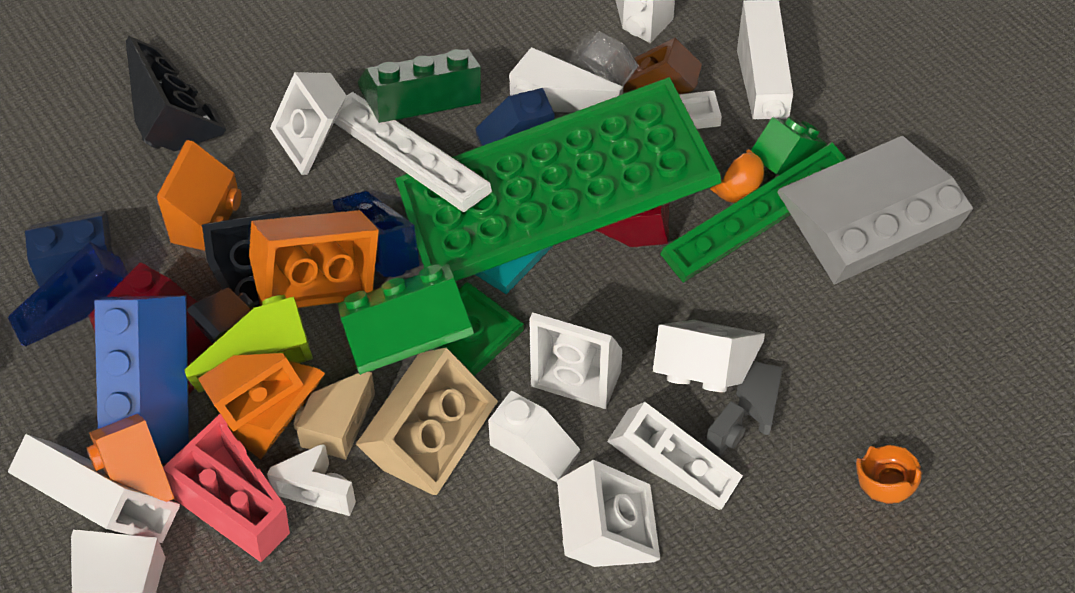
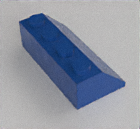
(143, 366)

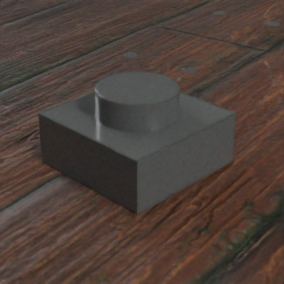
(726, 430)

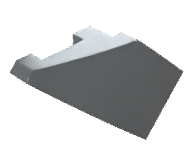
(759, 393)

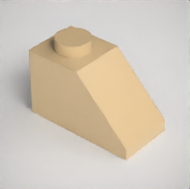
(335, 414)

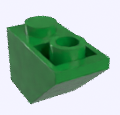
(787, 143)

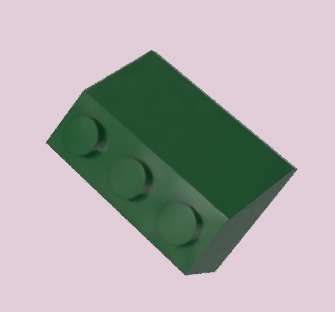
(422, 85)

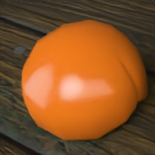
(741, 178)
(888, 473)

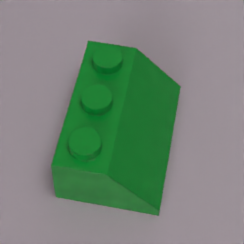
(404, 318)

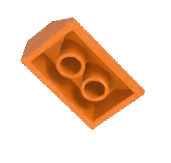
(313, 257)

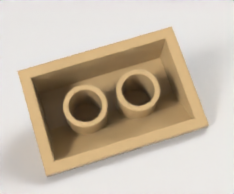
(428, 421)

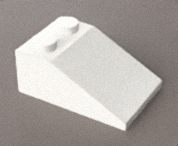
(573, 360)

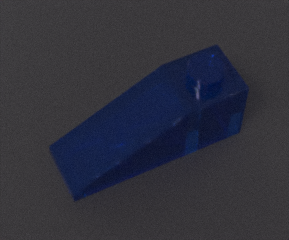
(396, 235)
(68, 294)

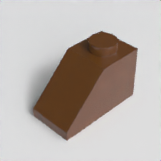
(666, 61)

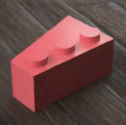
(228, 491)

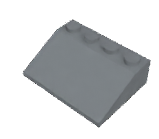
(874, 207)

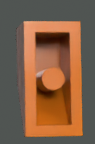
(249, 385)
(130, 457)

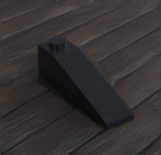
(164, 103)
(228, 253)

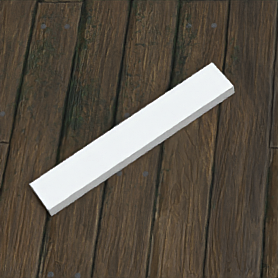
(413, 154)

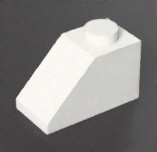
(532, 437)

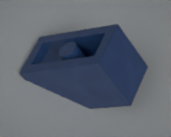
(515, 115)

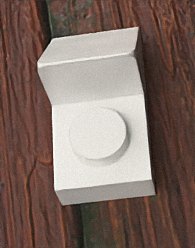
(305, 481)

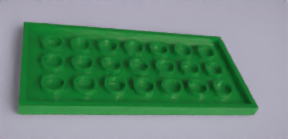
(564, 180)

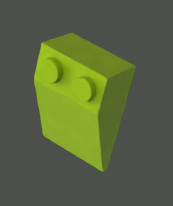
(264, 330)

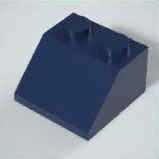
(57, 241)

